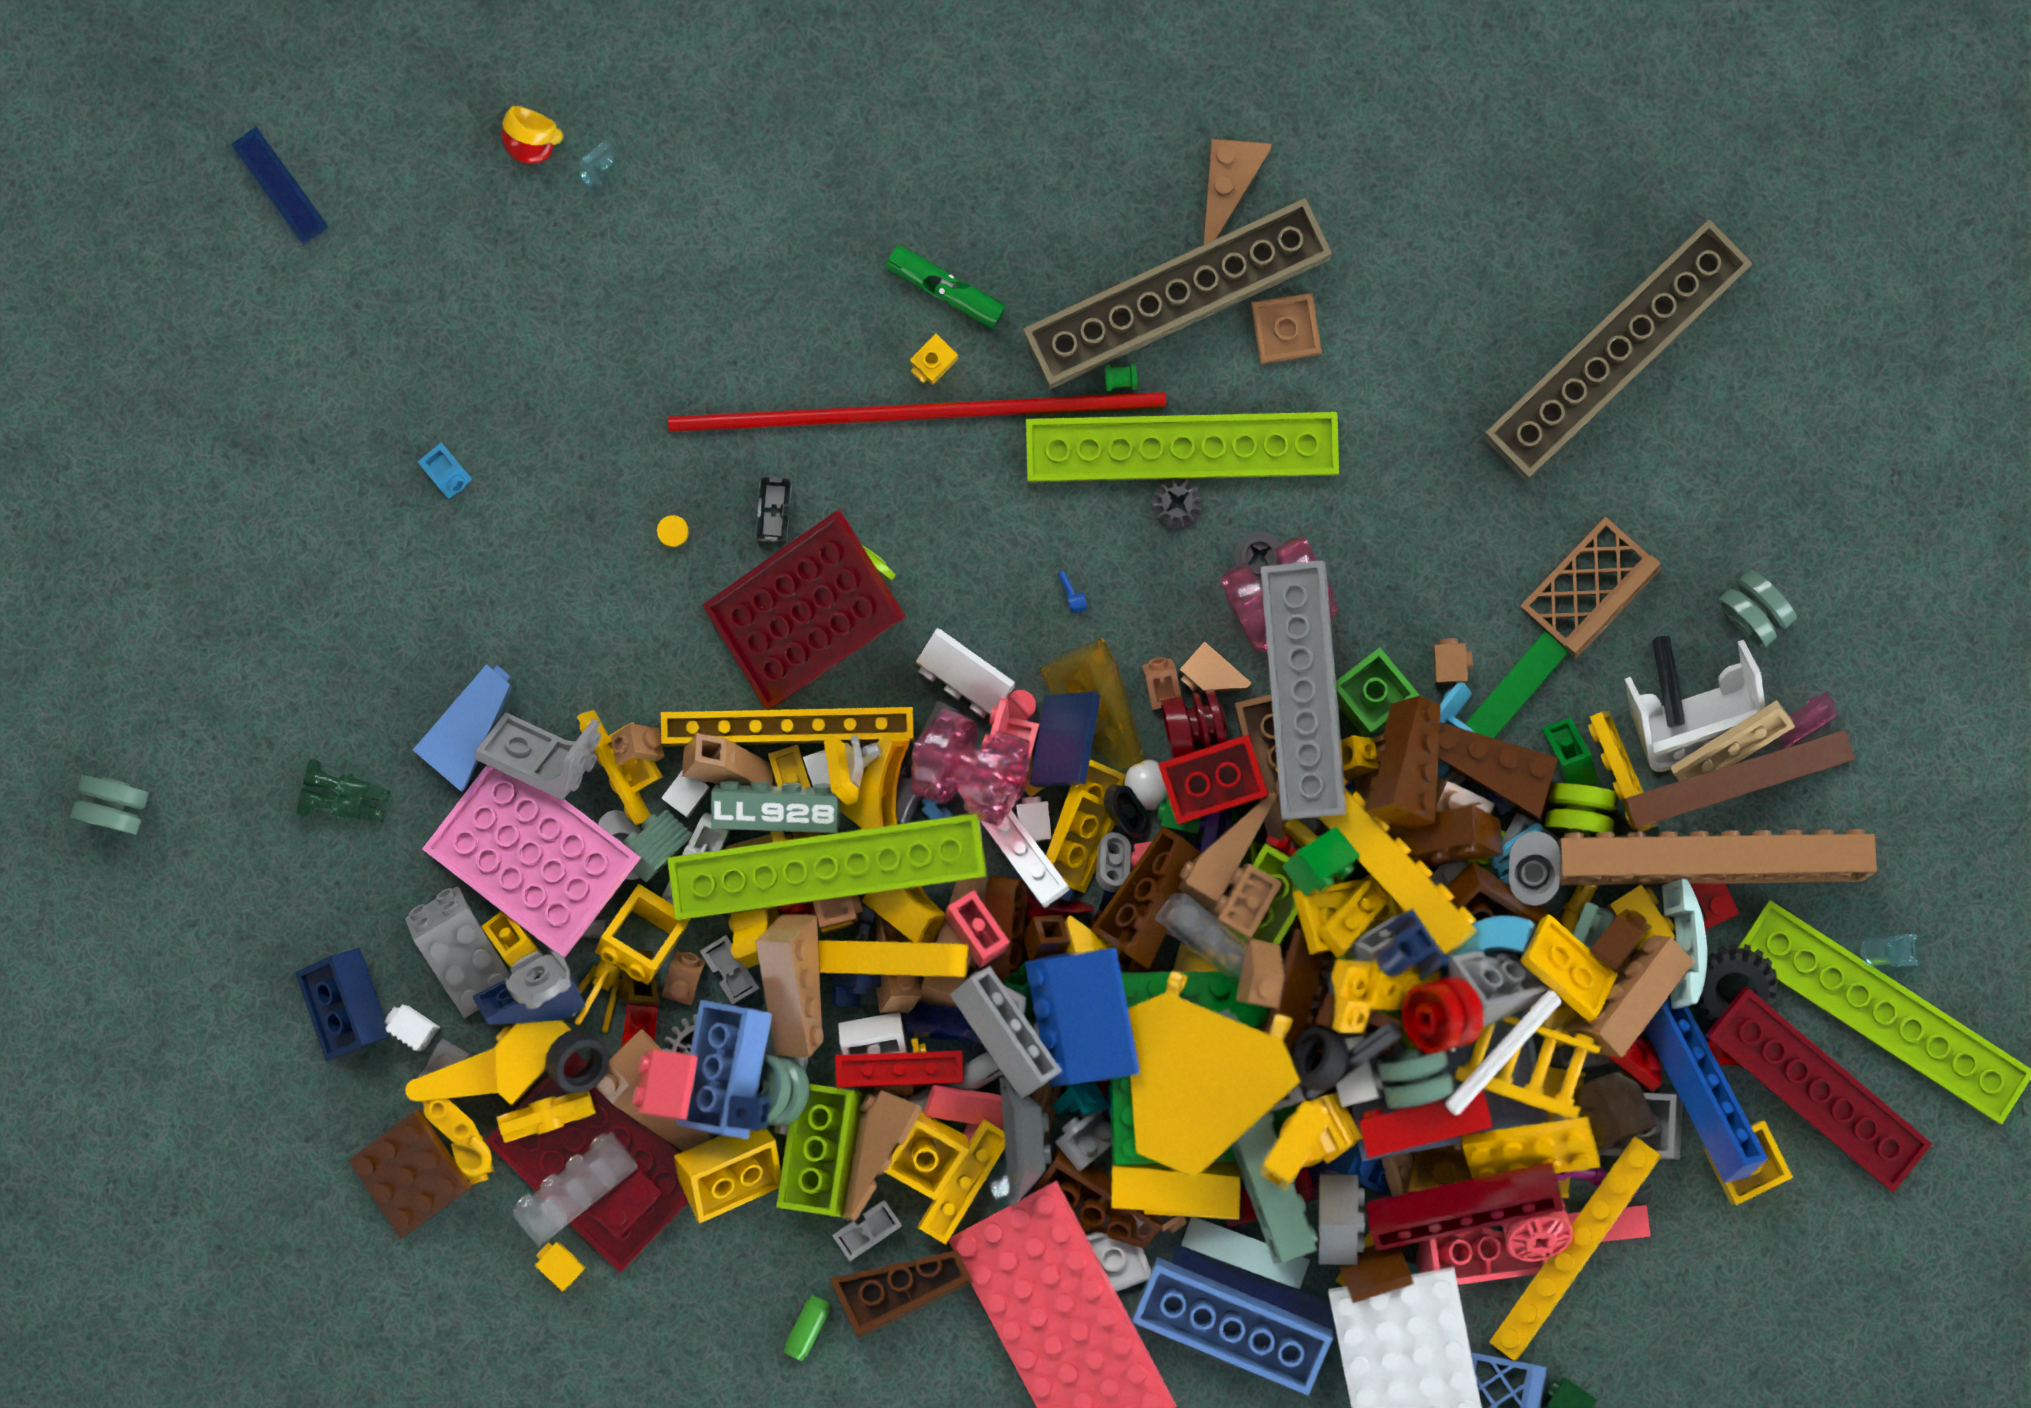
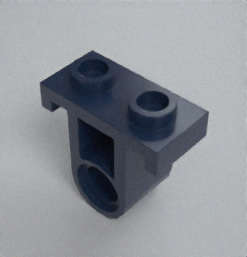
(1410, 948)

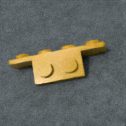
(624, 778)

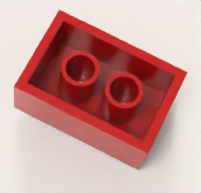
(1213, 779)

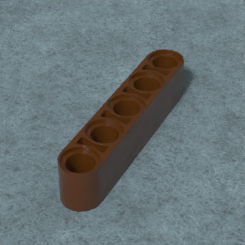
(1007, 905)

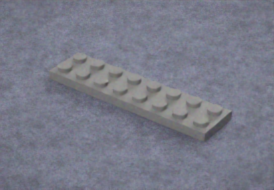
(1303, 690)

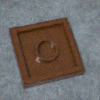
(1376, 1273)

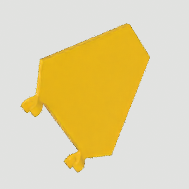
(1201, 1078)

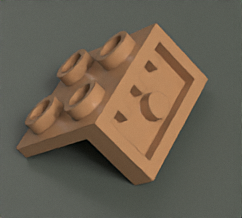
(1245, 899)

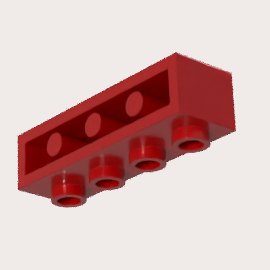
(1420, 1125)

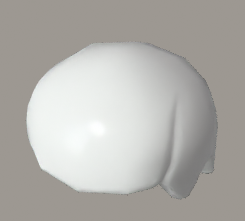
(1147, 784)

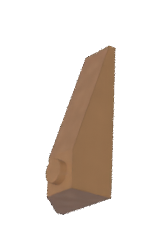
(1212, 870)
(619, 1087)
(880, 1128)

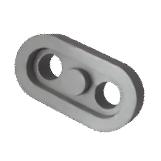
(1111, 864)

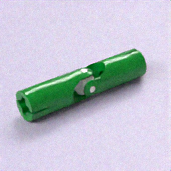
(957, 293)

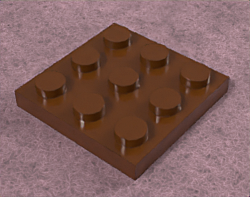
(410, 1173)

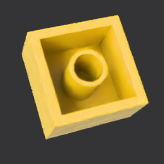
(928, 1156)
(1767, 1176)

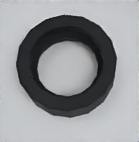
(1332, 1064)
(590, 1074)

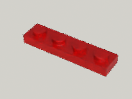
(899, 1069)

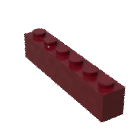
(1464, 1206)

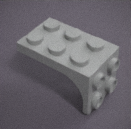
(538, 755)
(456, 948)

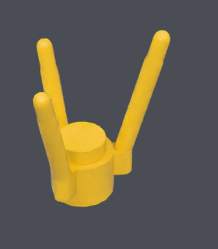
(604, 976)

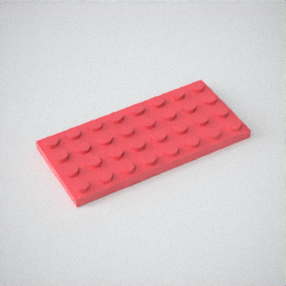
(1058, 1308)

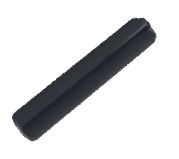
(1668, 681)

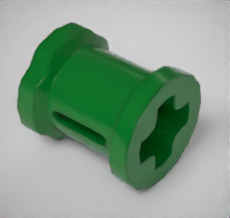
(1120, 376)

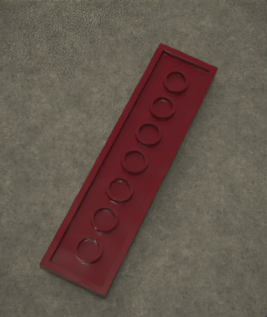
(1818, 1089)

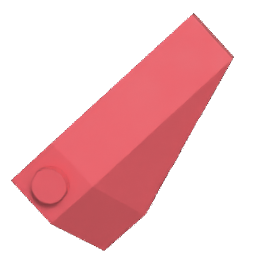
(1475, 1257)

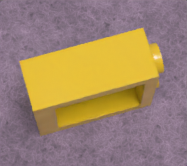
(657, 912)
(1295, 1144)

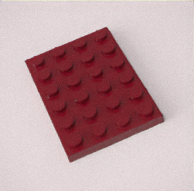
(803, 610)
(547, 1153)

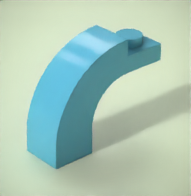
(1498, 934)

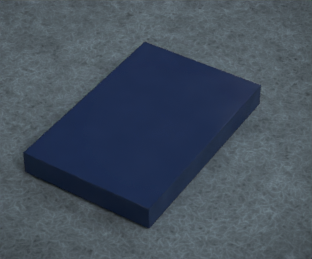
(1065, 739)

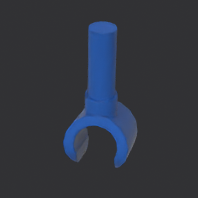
(1076, 602)

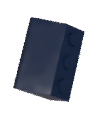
(342, 1003)

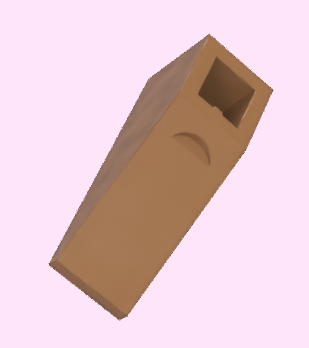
(719, 759)
(897, 991)

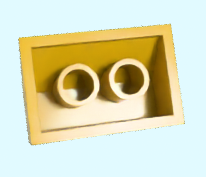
(728, 1172)

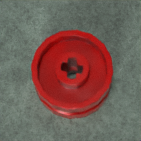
(1442, 1015)

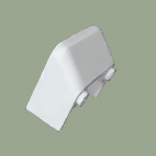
(1705, 714)

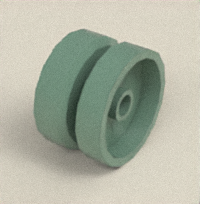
(1757, 608)
(109, 804)
(1415, 1078)
(787, 1087)

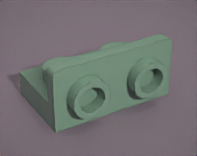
(1591, 924)

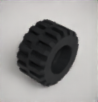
(1741, 961)

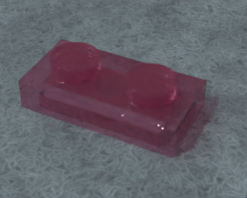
(1809, 718)

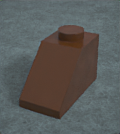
(1621, 938)

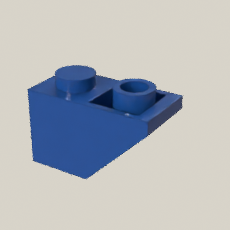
(1369, 1172)

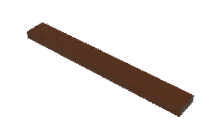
(1738, 779)

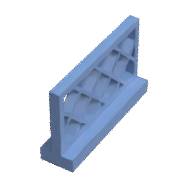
(1533, 1384)

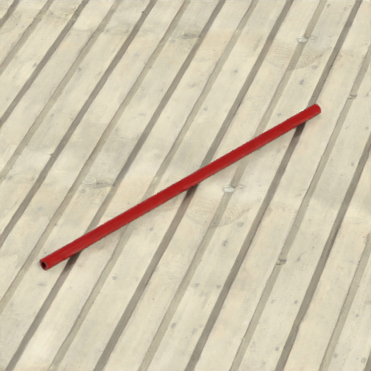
(916, 411)

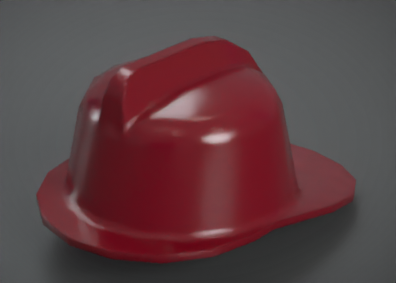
(1058, 907)

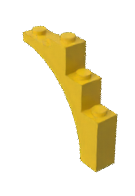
(906, 908)

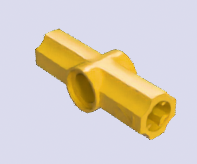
(545, 1115)

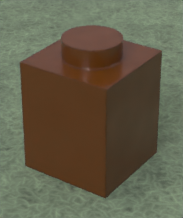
(1046, 937)

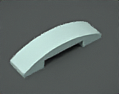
(1691, 936)
(1242, 1252)

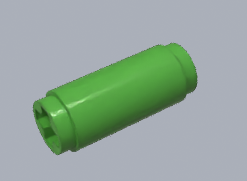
(807, 1327)

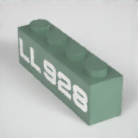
(774, 807)

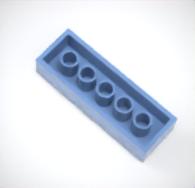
(1232, 1326)

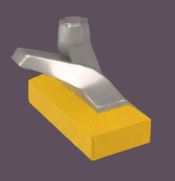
(847, 765)

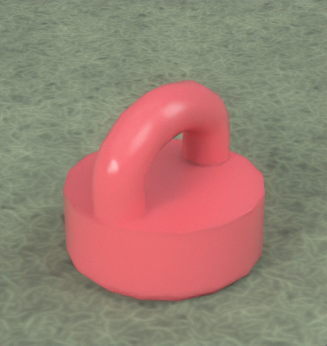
(1021, 705)

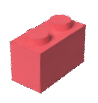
(976, 929)

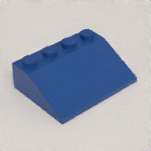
(1083, 1015)

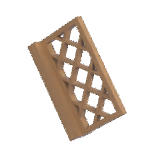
(1610, 606)

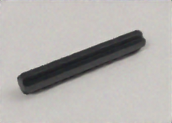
(1363, 1052)

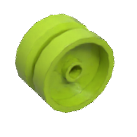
(1581, 809)

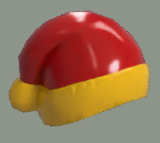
(529, 135)

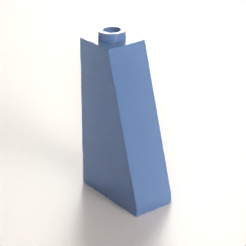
(464, 726)

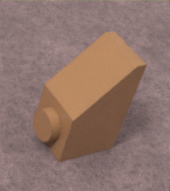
(1261, 975)

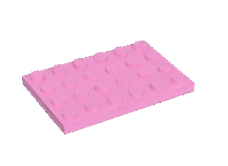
(532, 857)

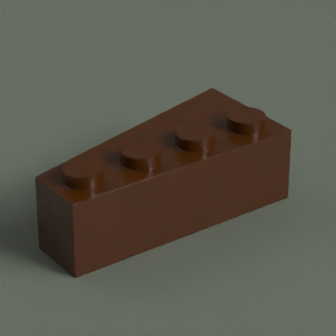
(899, 1289)

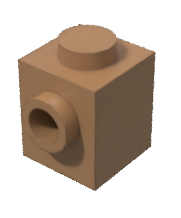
(1451, 662)

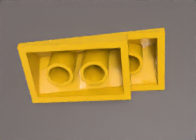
(1082, 827)
(1173, 1193)

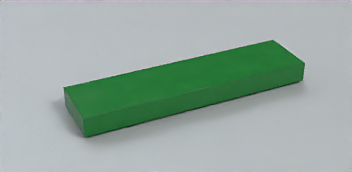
(1517, 686)

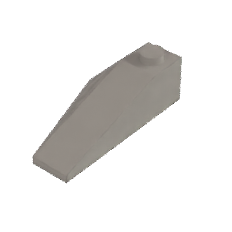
(1501, 983)

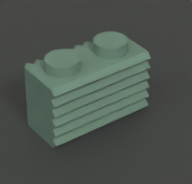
(660, 839)

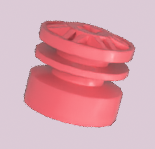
(1538, 1236)

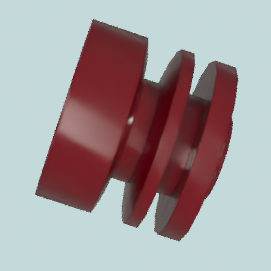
(1193, 725)

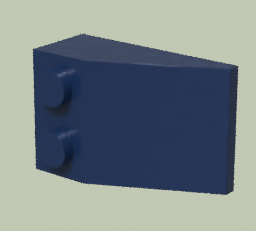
(500, 1008)

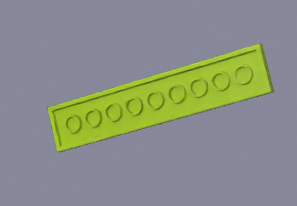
(1182, 447)
(827, 867)
(1888, 1013)

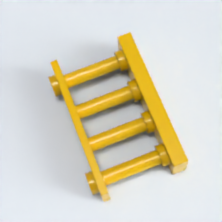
(1533, 1092)

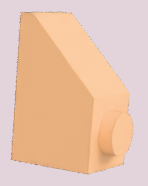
(1211, 671)

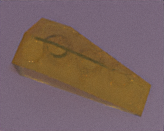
(1095, 670)

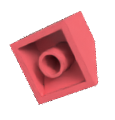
(665, 1084)

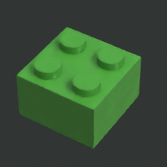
(1369, 691)

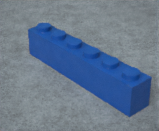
(1705, 1092)

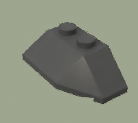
(1023, 1141)

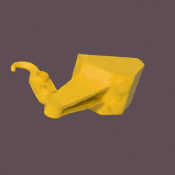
(504, 1070)

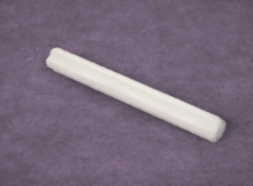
(1503, 1052)

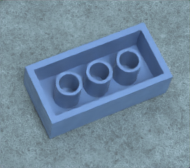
(729, 1063)

